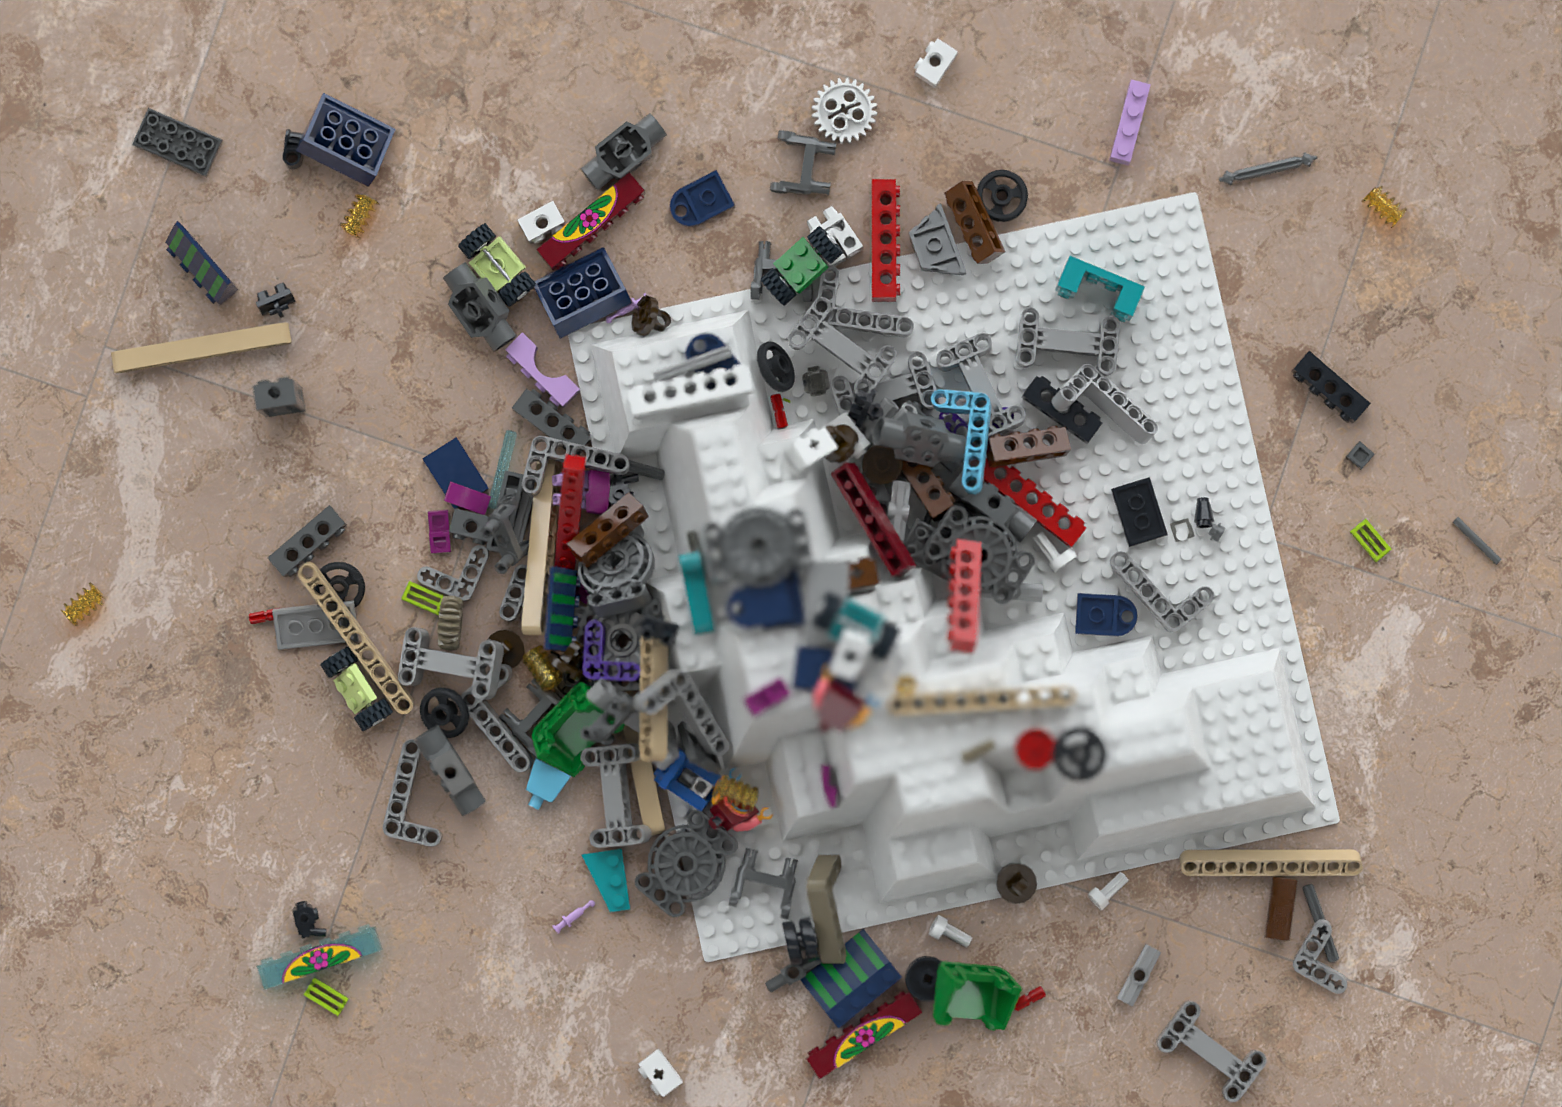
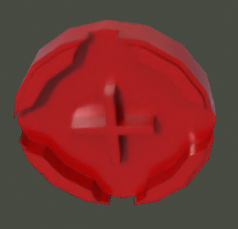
(1035, 749)

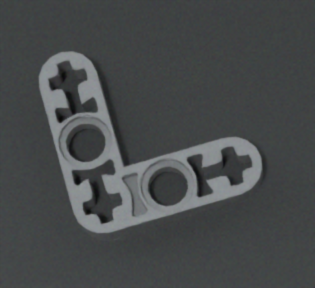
(457, 583)
(1311, 956)

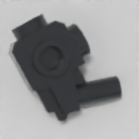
(619, 487)
(304, 919)

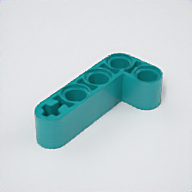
(696, 593)

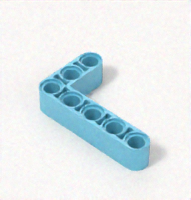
(974, 433)

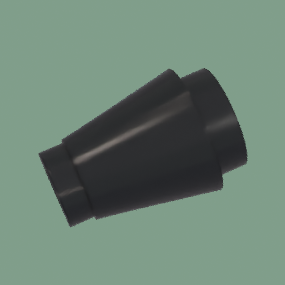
(1203, 513)

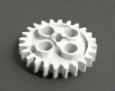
(836, 94)

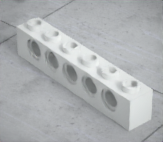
(722, 392)

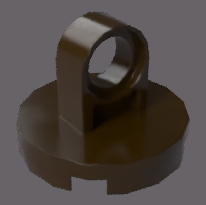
(647, 315)
(845, 440)
(881, 465)
(512, 647)
(569, 660)
(1016, 883)

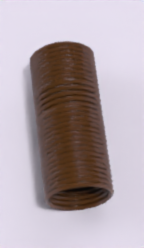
(1281, 909)

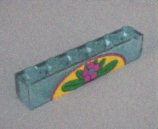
(320, 957)

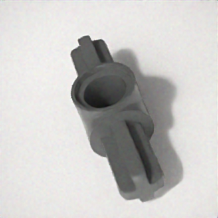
(783, 978)

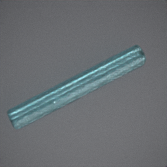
(503, 464)

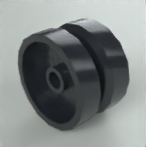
(801, 941)
(914, 977)

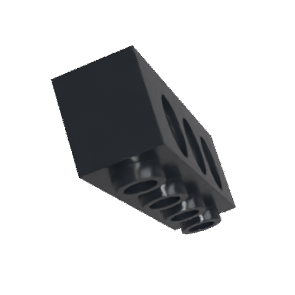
(1358, 403)
(1083, 432)

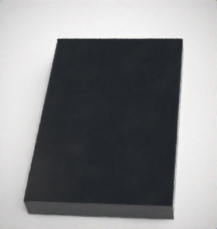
(1139, 512)

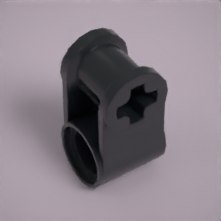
(290, 145)

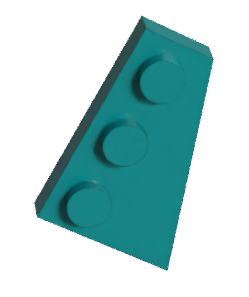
(610, 877)

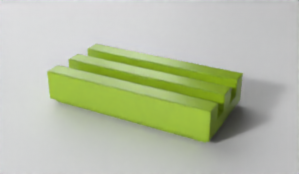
(1381, 553)
(407, 591)
(311, 987)

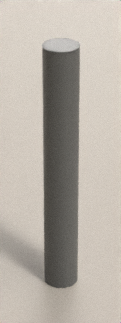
(1477, 541)

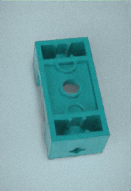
(1129, 292)

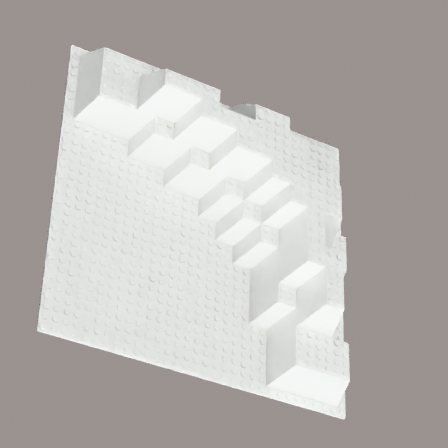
(1199, 724)

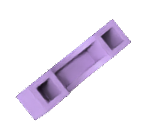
(1129, 122)
(523, 352)

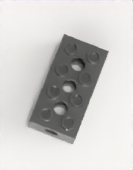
(278, 397)

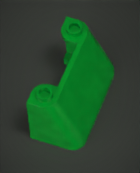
(558, 733)
(974, 993)

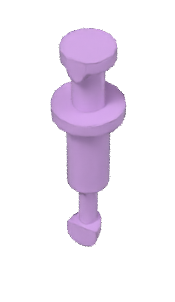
(625, 310)
(572, 916)

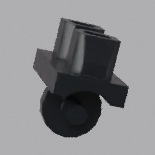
(275, 303)
(871, 410)
(659, 629)

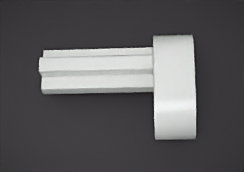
(1056, 560)
(1101, 898)
(941, 927)

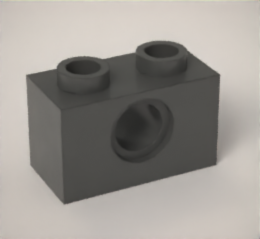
(462, 519)

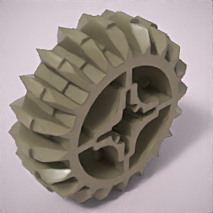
(450, 622)

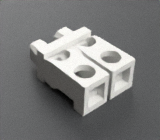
(840, 232)

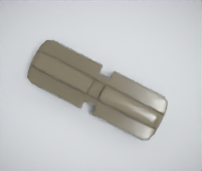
(982, 749)

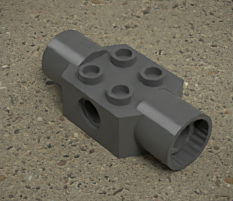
(623, 151)
(479, 307)
(919, 439)
(1007, 513)
(442, 755)

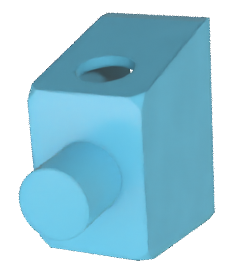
(545, 783)

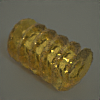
(1384, 205)
(358, 215)
(83, 604)
(541, 668)
(736, 791)

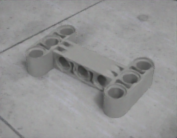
(1068, 341)
(841, 346)
(978, 382)
(892, 389)
(582, 612)
(450, 663)
(615, 795)
(1211, 1051)

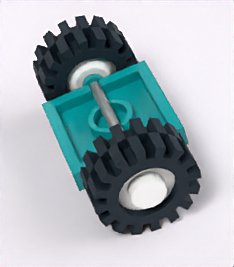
(859, 619)

